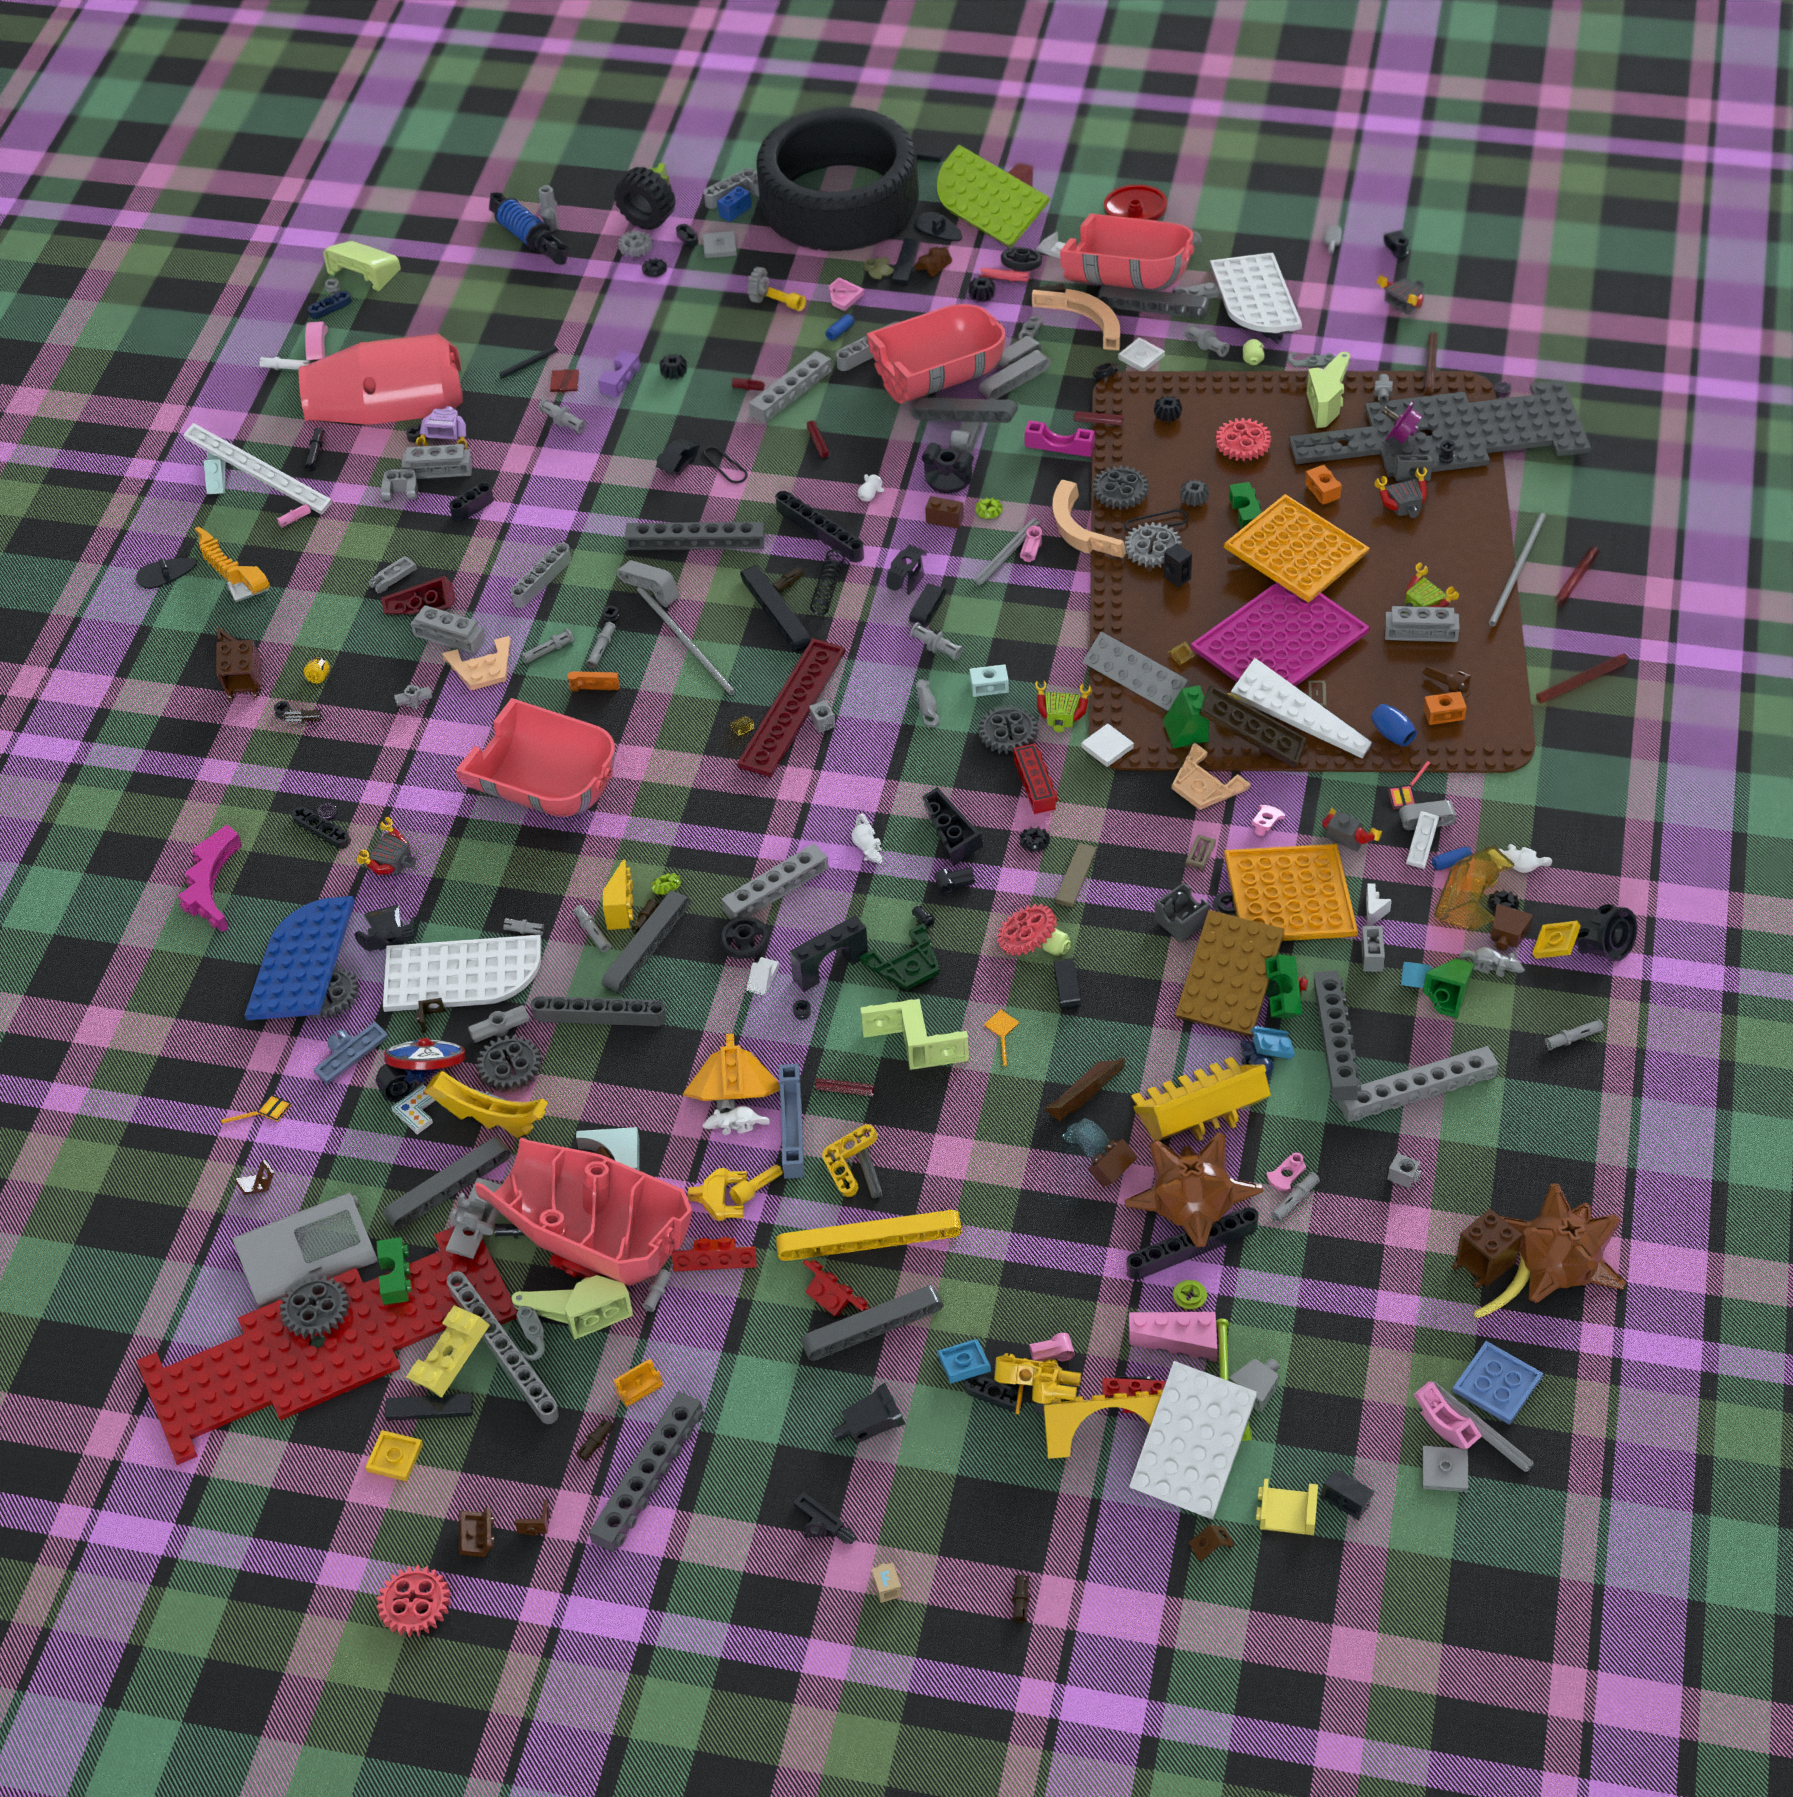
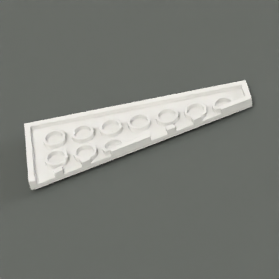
(1279, 698)

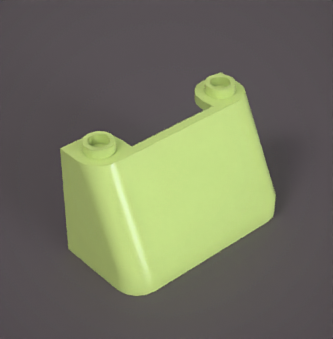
(372, 263)

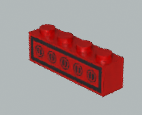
(1035, 778)

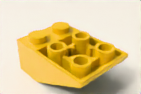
(618, 899)

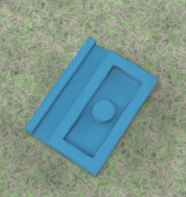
(1272, 1042)

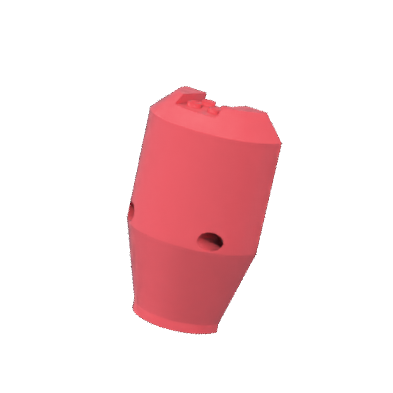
(382, 381)
(592, 1210)

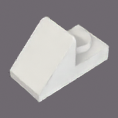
(1051, 246)
(1375, 907)
(762, 975)

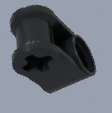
(1397, 243)

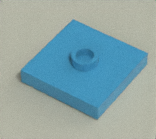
(963, 1361)

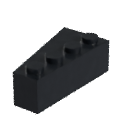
(952, 827)

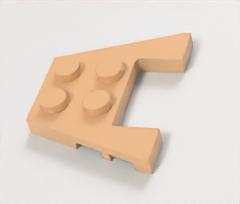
(483, 670)
(1200, 786)

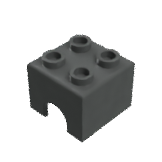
(1181, 913)

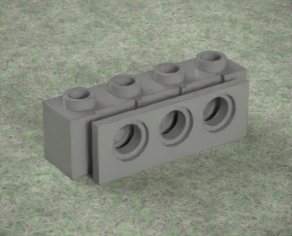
(443, 459)
(1422, 626)
(448, 632)

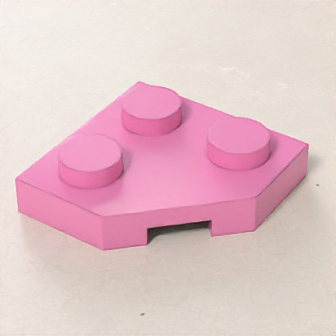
(844, 293)

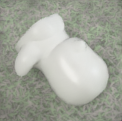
(868, 490)

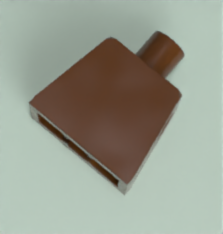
(1510, 927)

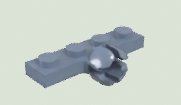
(348, 1051)

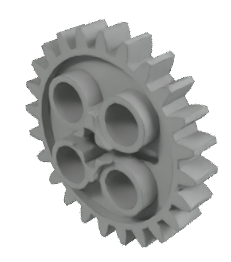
(1142, 540)

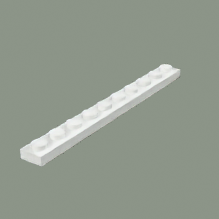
(257, 468)

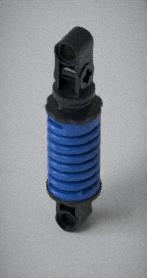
(527, 227)

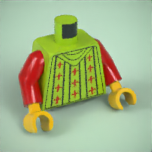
(1425, 594)
(1061, 708)

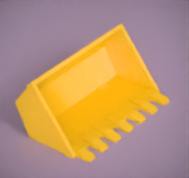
(1202, 1100)

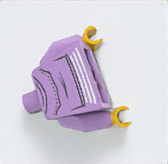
(444, 425)

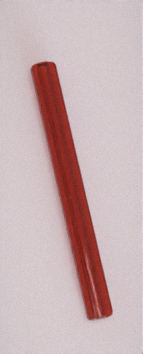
(1581, 678)

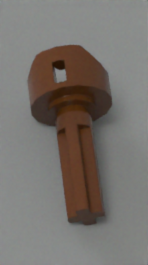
(1458, 682)

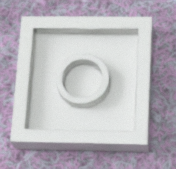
(1141, 355)
(1107, 745)

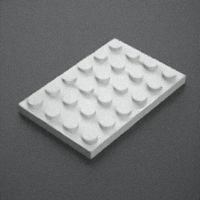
(1193, 1440)

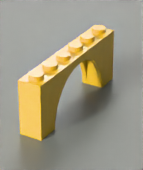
(1065, 1417)

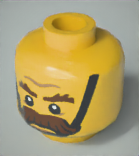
(316, 670)

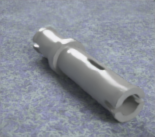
(603, 640)
(588, 922)
(1567, 1037)
(1300, 1191)

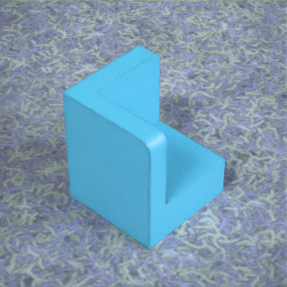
(1414, 974)

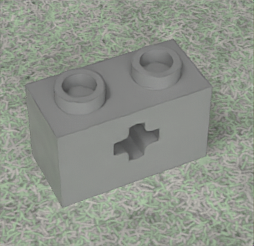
(1372, 948)

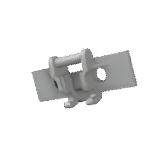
(469, 1217)

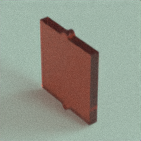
(564, 380)

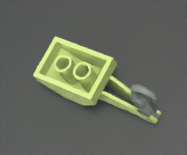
(1324, 385)
(587, 1308)

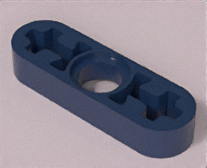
(338, 300)

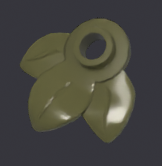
(878, 267)

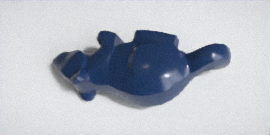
(1252, 1058)

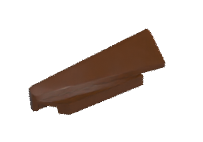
(1085, 1088)

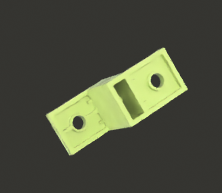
(920, 1049)

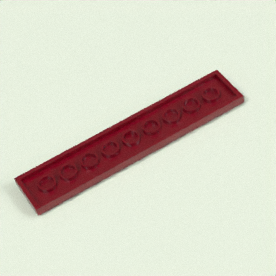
(791, 708)

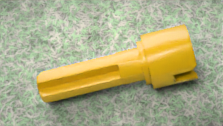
(792, 300)
(746, 1190)

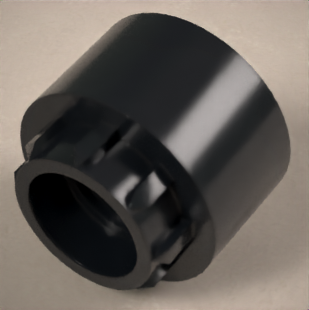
(392, 1083)

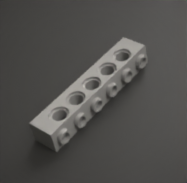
(790, 387)
(775, 883)

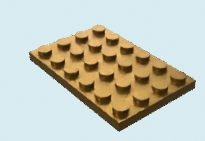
(1229, 973)

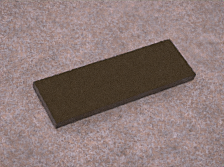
(1252, 726)

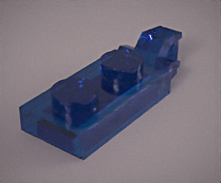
(419, 1075)

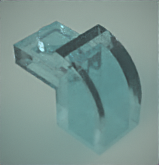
(1088, 1135)

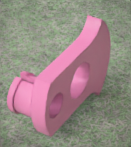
(1262, 824)
(1295, 1165)

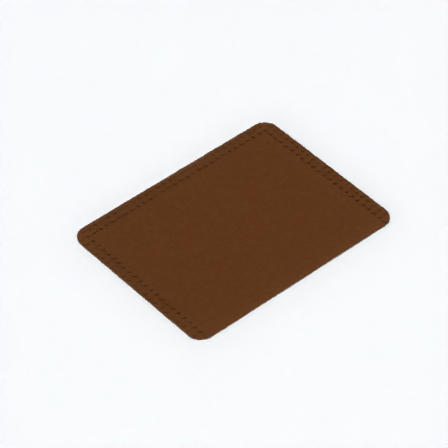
(1458, 535)

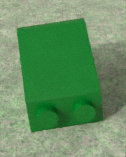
(1183, 720)

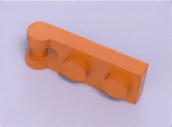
(593, 681)

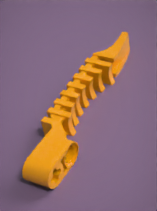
(250, 576)

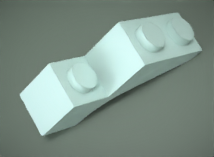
(214, 474)

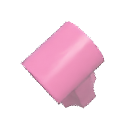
(1031, 544)
(1057, 1348)

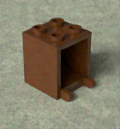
(238, 667)
(1487, 1248)

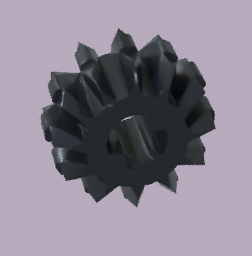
(981, 289)
(673, 366)
(1167, 408)

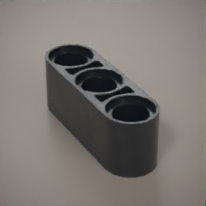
(471, 501)
(927, 604)
(1066, 983)

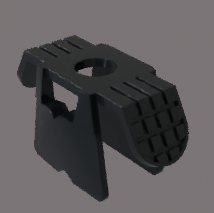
(900, 568)
(386, 929)

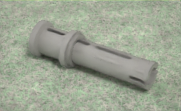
(556, 642)

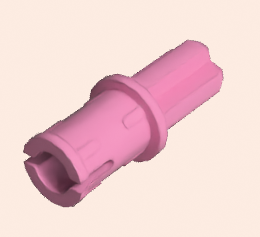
(293, 515)

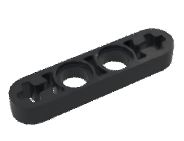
(331, 838)

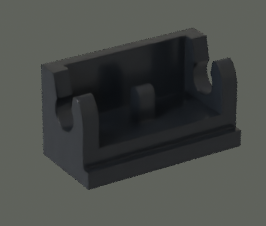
(1347, 1494)

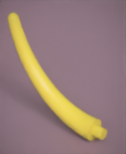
(1513, 1289)

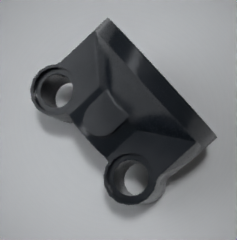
(947, 469)
(1609, 933)

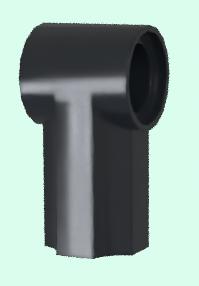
(949, 881)

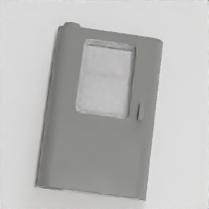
(307, 1243)

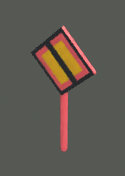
(1404, 794)

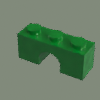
(1243, 498)
(1284, 971)
(392, 1255)

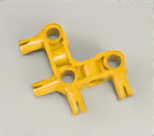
(1045, 1377)

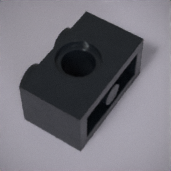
(1177, 565)

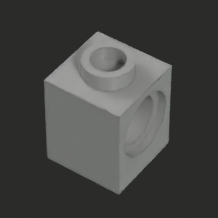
(822, 716)
(1399, 1165)

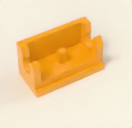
(638, 1383)

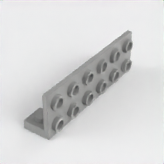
(1135, 671)

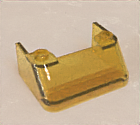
(1465, 885)

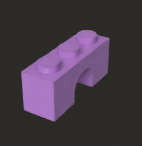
(614, 382)

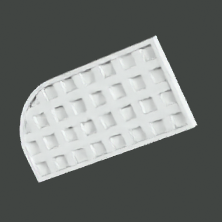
(1256, 293)
(459, 971)

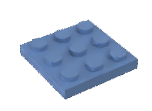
(1497, 1382)

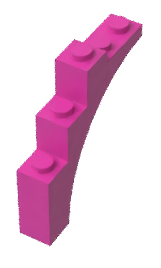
(201, 878)

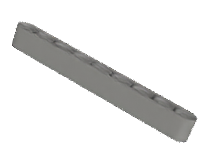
(507, 1354)

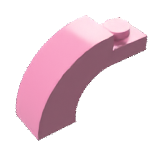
(314, 340)
(1444, 1420)

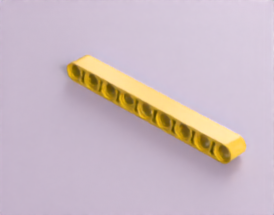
(868, 1235)

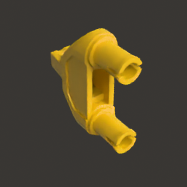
(713, 1194)

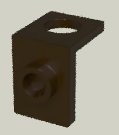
(424, 1009)

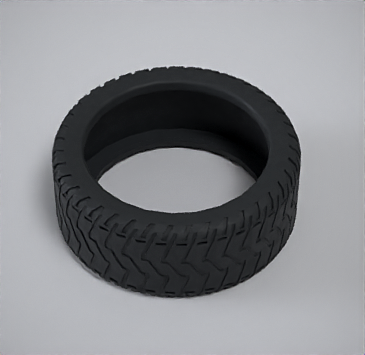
(841, 217)

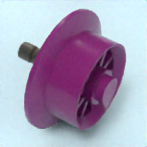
(1404, 424)

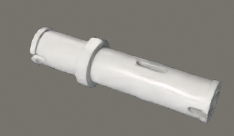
(278, 363)

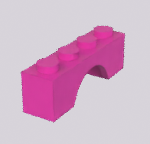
(1040, 437)

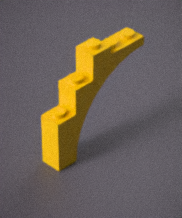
(490, 1111)

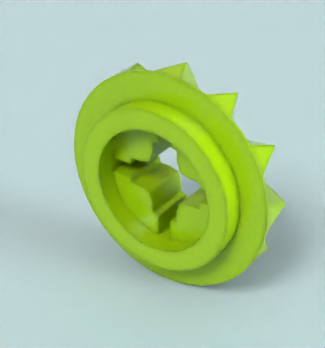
(992, 512)
(666, 883)
(1184, 1288)

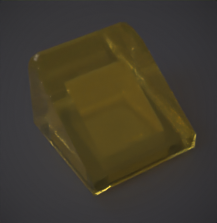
(1181, 653)
(742, 725)

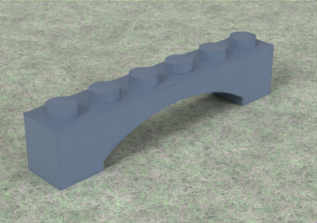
(791, 1121)

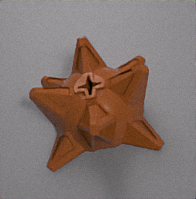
(1192, 1187)
(1565, 1246)

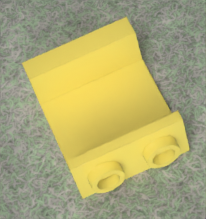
(1287, 1509)

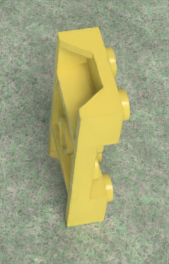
(461, 1336)

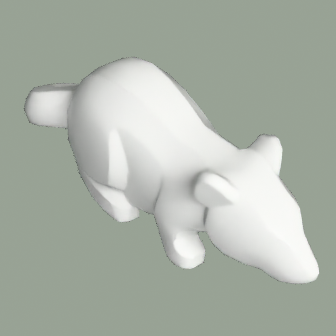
(863, 838)
(1525, 859)
(739, 1118)

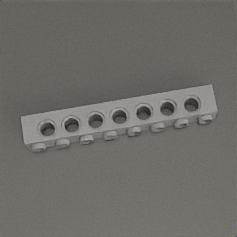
(1433, 1079)

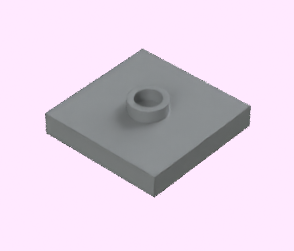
(719, 244)
(1445, 1468)

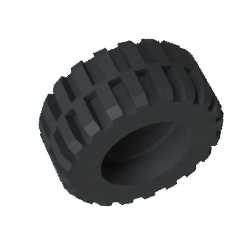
(644, 198)

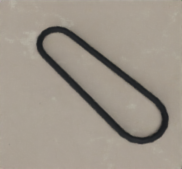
(732, 481)
(1157, 514)

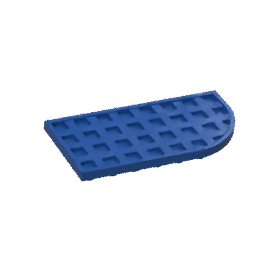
(300, 960)

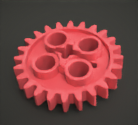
(1243, 439)
(1027, 929)
(413, 1601)

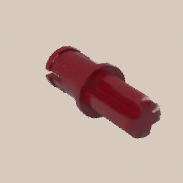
(748, 384)

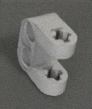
(399, 481)

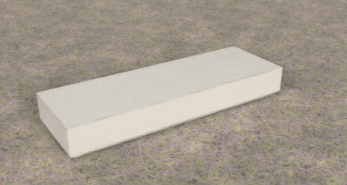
(1422, 840)

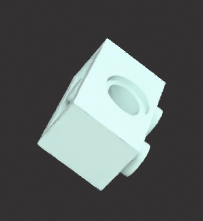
(989, 680)

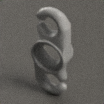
(1030, 324)

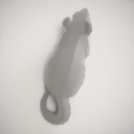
(927, 703)
(1489, 959)

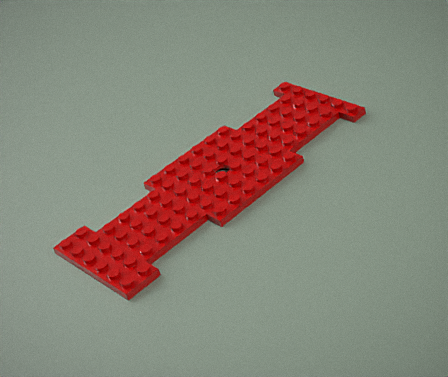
(283, 1369)

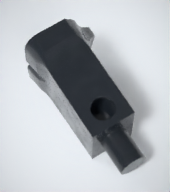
(870, 1416)

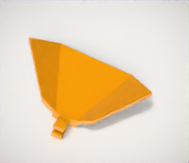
(732, 1075)

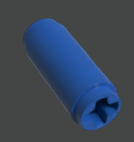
(839, 327)
(1450, 858)

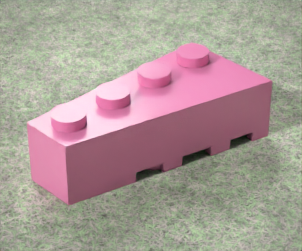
(1175, 1331)

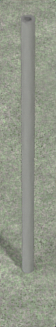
(1514, 575)
(686, 641)

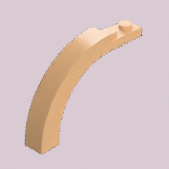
(1087, 306)
(1075, 535)

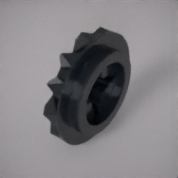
(649, 267)
(1105, 370)
(1039, 844)
(1497, 897)
(1221, 901)

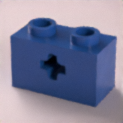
(734, 204)

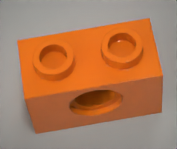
(1323, 484)
(1444, 708)

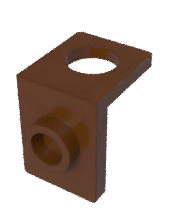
(256, 1183)
(534, 1526)
(1209, 1541)

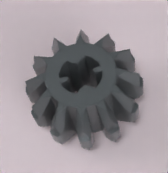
(1194, 492)

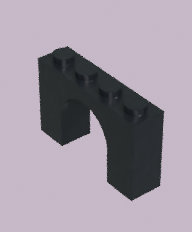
(806, 958)

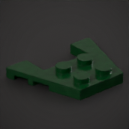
(909, 967)

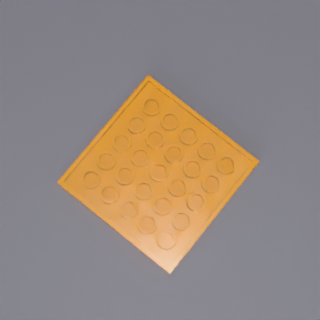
(1296, 548)
(1293, 890)

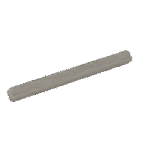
(1004, 553)
(1487, 1432)

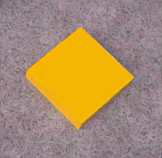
(1556, 939)
(394, 1455)

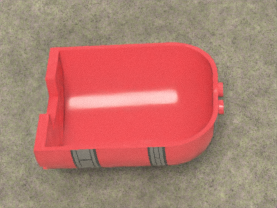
(1128, 253)
(936, 350)
(542, 761)

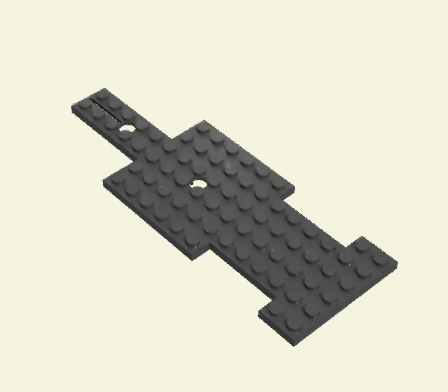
(1474, 427)

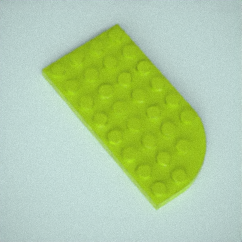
(988, 196)

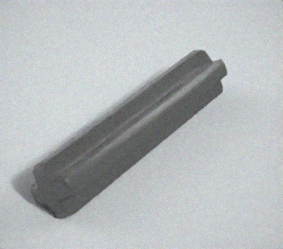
(869, 1173)

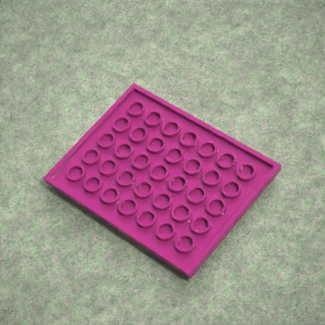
(1282, 634)

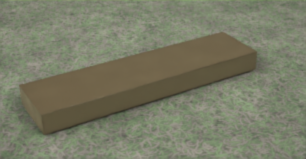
(1076, 875)

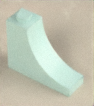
(620, 1143)

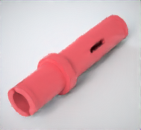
(1005, 274)

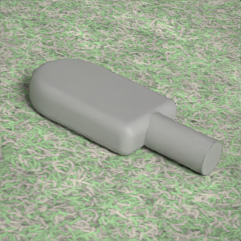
(1332, 237)

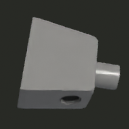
(1260, 1379)

